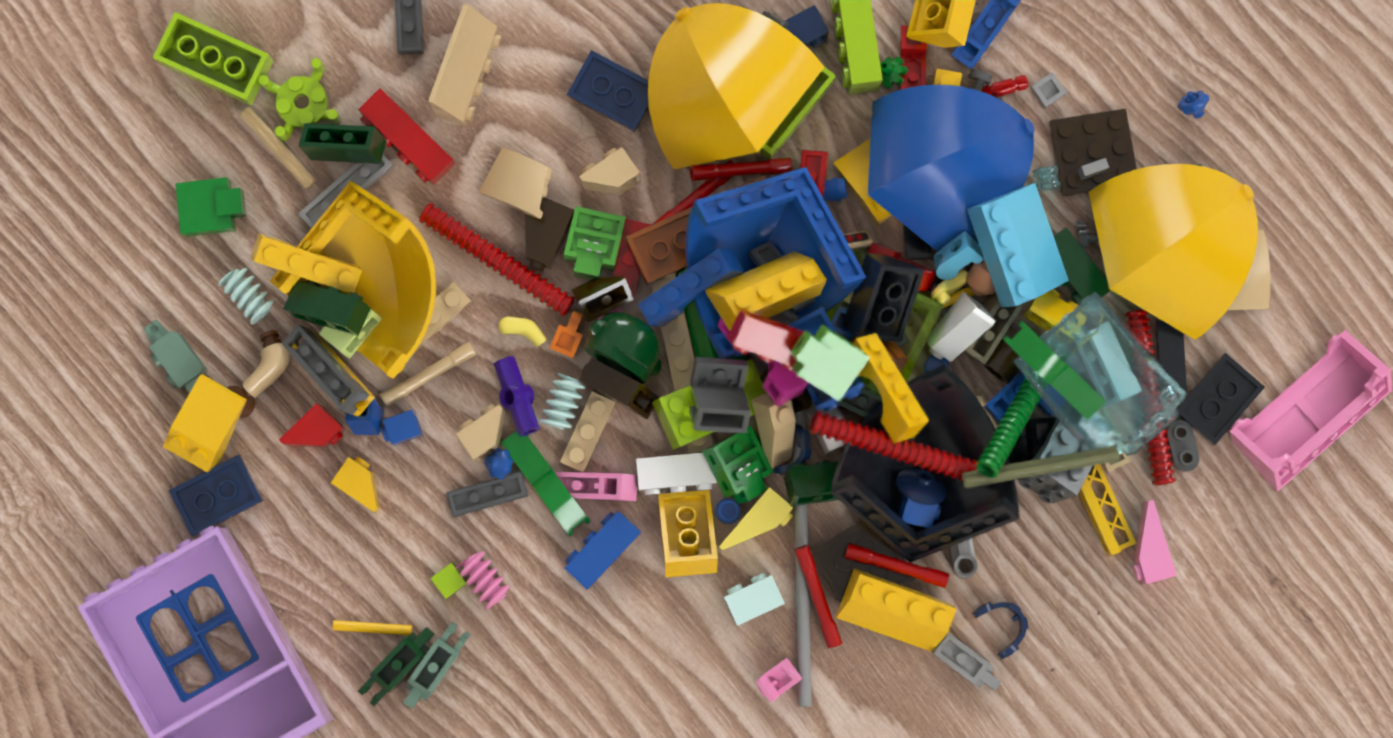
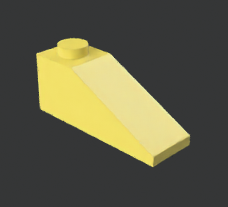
(762, 517)

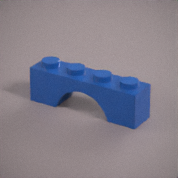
(673, 297)

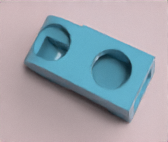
(957, 255)

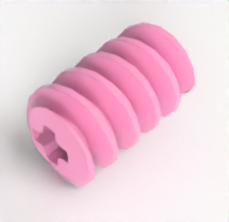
(483, 579)

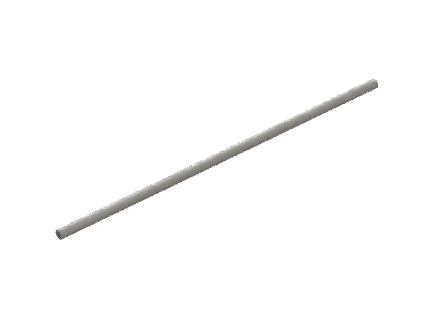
(802, 590)

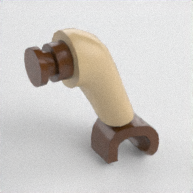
(273, 363)

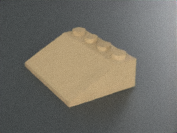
(464, 67)

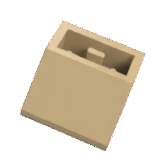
(611, 175)
(484, 434)

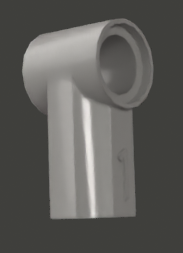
(960, 552)

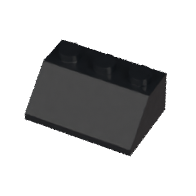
(883, 298)

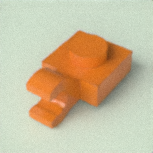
(567, 338)

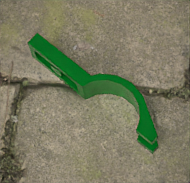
(1055, 371)
(545, 482)

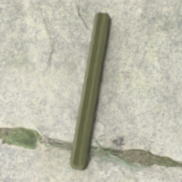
(1044, 466)

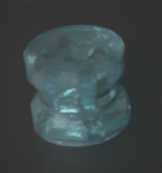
(1047, 178)

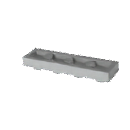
(360, 173)

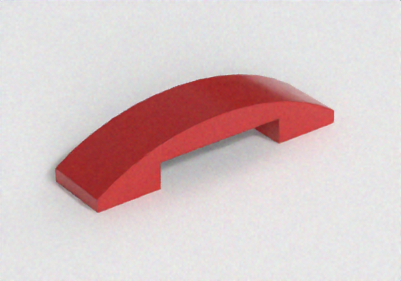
(914, 58)

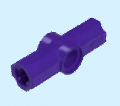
(516, 396)

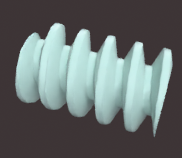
(246, 295)
(563, 402)

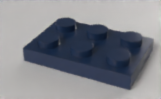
(611, 91)
(215, 495)

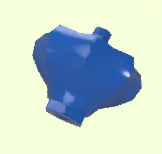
(1193, 103)
(499, 463)

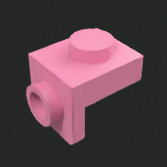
(778, 680)

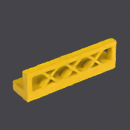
(1097, 517)

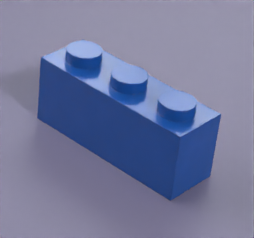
(601, 549)

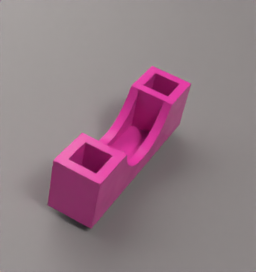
(780, 383)

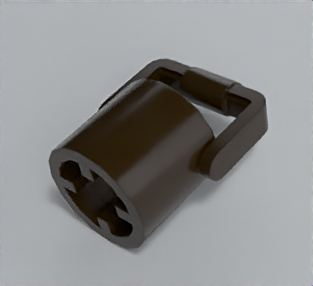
(1002, 360)

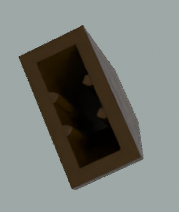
(546, 234)
(618, 388)

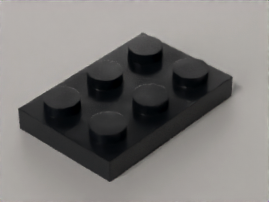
(1219, 399)

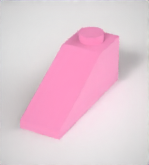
(600, 485)
(1152, 552)

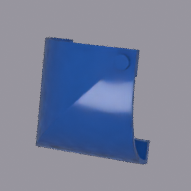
(942, 153)
(776, 210)

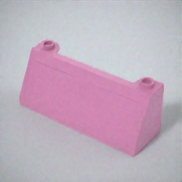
(1313, 411)

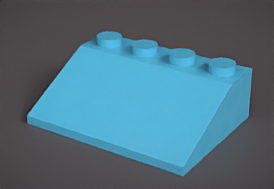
(1018, 246)

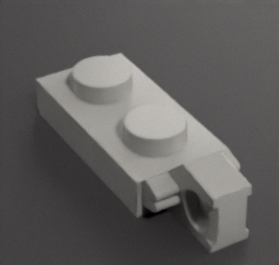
(965, 662)

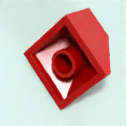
(314, 429)

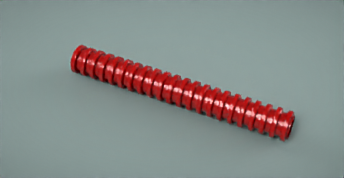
(495, 258)
(883, 443)
(1157, 446)

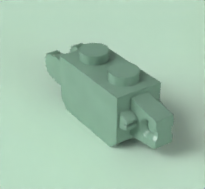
(175, 355)
(434, 667)

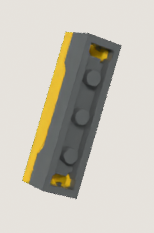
(328, 370)

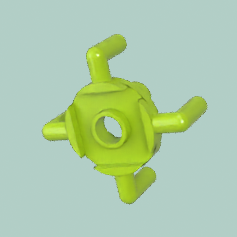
(294, 88)

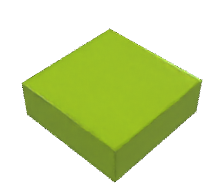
(448, 580)

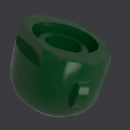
(625, 345)

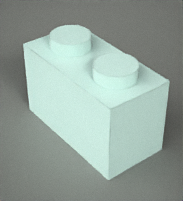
(753, 599)

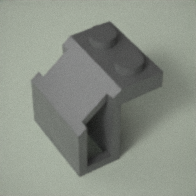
(719, 395)

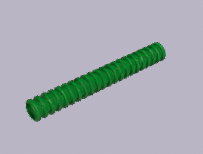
(1008, 430)

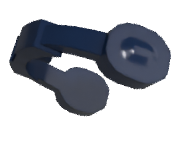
(805, 452)
(1013, 647)

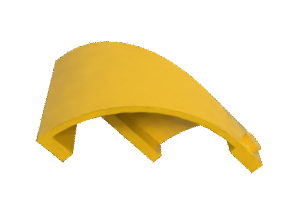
(724, 82)
(1176, 241)
(395, 272)

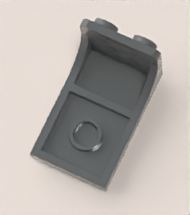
(1061, 484)

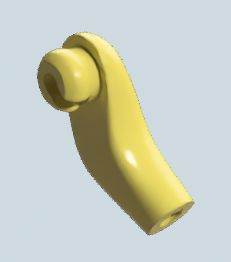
(947, 287)
(523, 327)

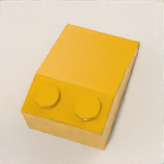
(855, 170)
(205, 423)
(687, 533)

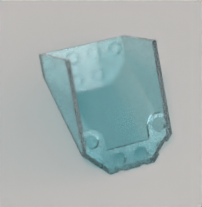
(1120, 368)

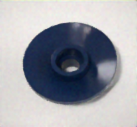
(921, 486)

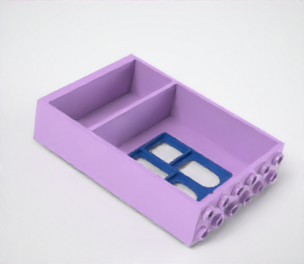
(257, 699)

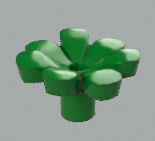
(891, 71)

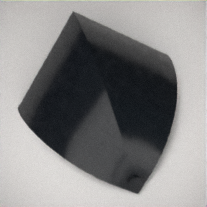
(956, 425)

